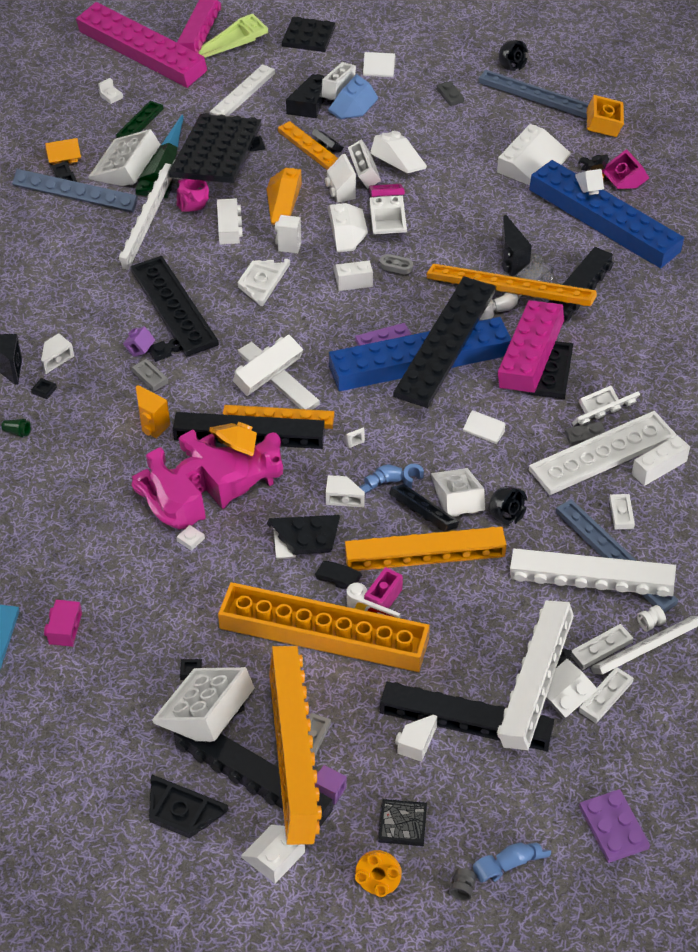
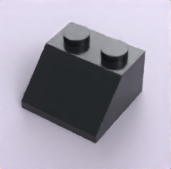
(10, 357)

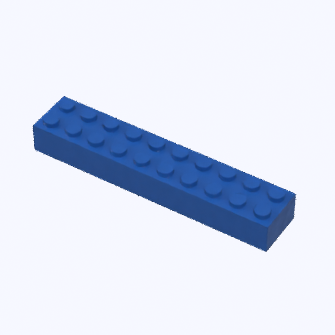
(607, 215)
(391, 358)

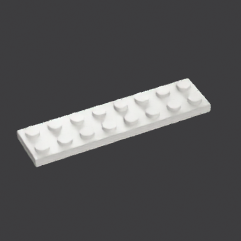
(601, 452)

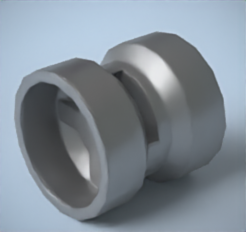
(463, 883)

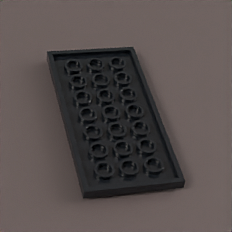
(216, 148)

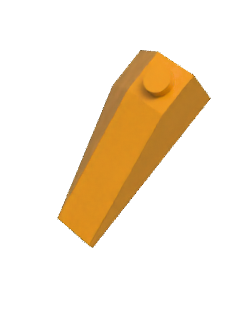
(283, 192)

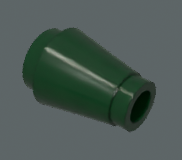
(18, 427)

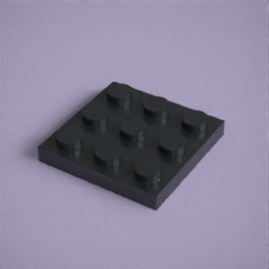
(308, 34)

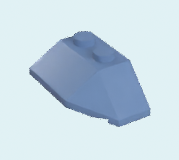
(354, 99)

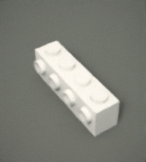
(267, 365)

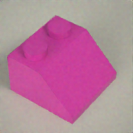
(625, 171)

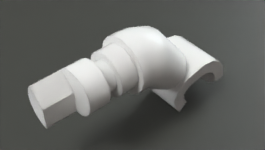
(500, 304)

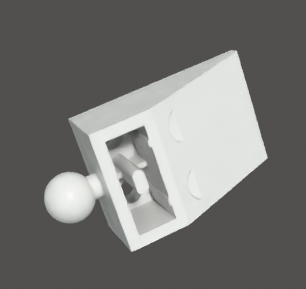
(387, 215)

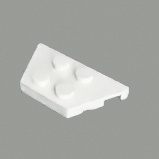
(262, 278)

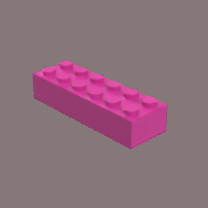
(531, 346)

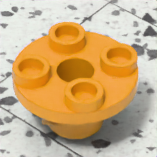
(378, 872)

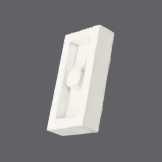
(621, 511)

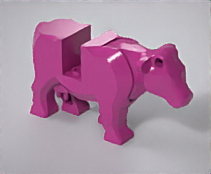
(220, 471)

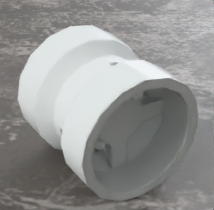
(651, 618)

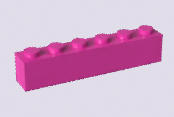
(199, 24)

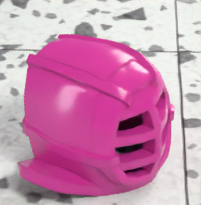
(189, 195)

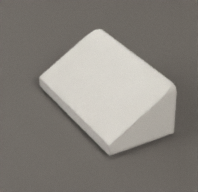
(484, 427)

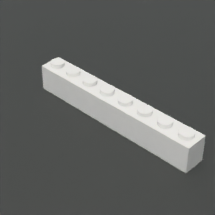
(593, 572)
(535, 675)

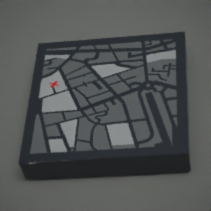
(402, 822)

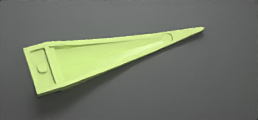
(238, 34)

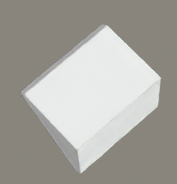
(379, 64)

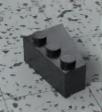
(307, 98)

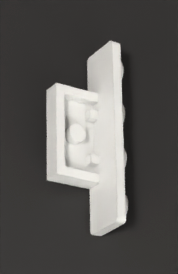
(601, 402)

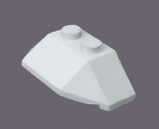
(347, 226)

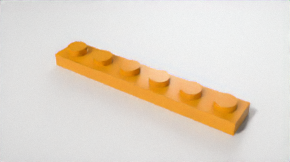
(307, 144)
(328, 416)

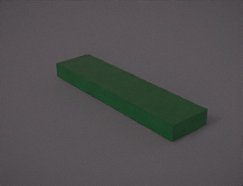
(141, 119)

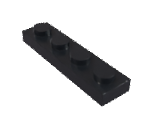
(424, 507)

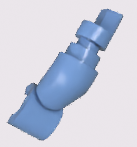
(391, 473)
(507, 859)

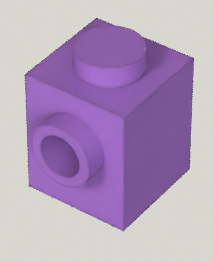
(139, 341)
(331, 783)

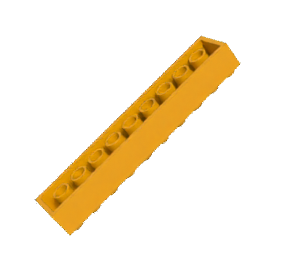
(324, 626)
(294, 746)

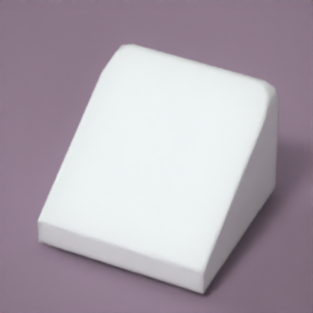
(354, 438)

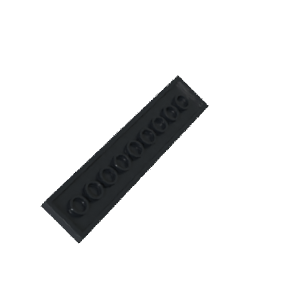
(444, 342)

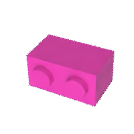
(385, 588)
(63, 623)

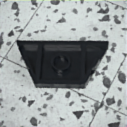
(307, 533)
(182, 808)

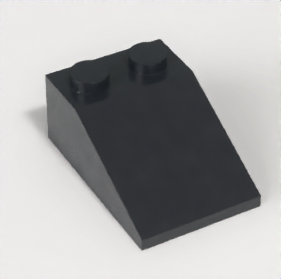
(515, 248)

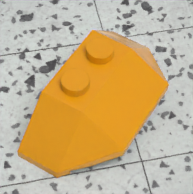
(238, 437)

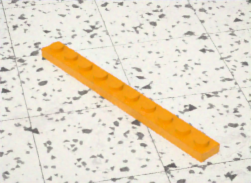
(515, 285)

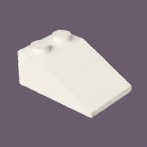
(397, 151)
(459, 492)

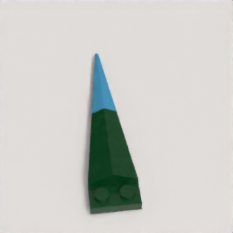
(165, 154)

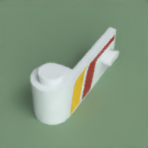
(356, 600)

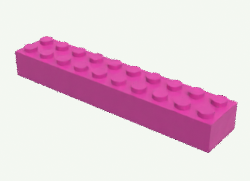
(142, 44)

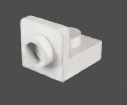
(109, 92)

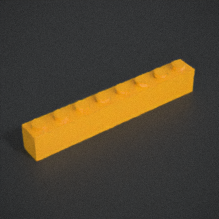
(425, 548)

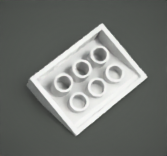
(529, 153)
(126, 159)
(205, 702)

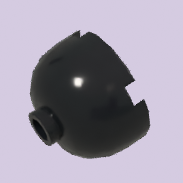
(513, 52)
(510, 501)

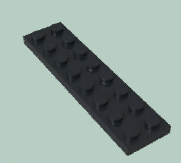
(174, 306)

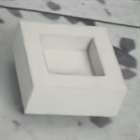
(190, 537)

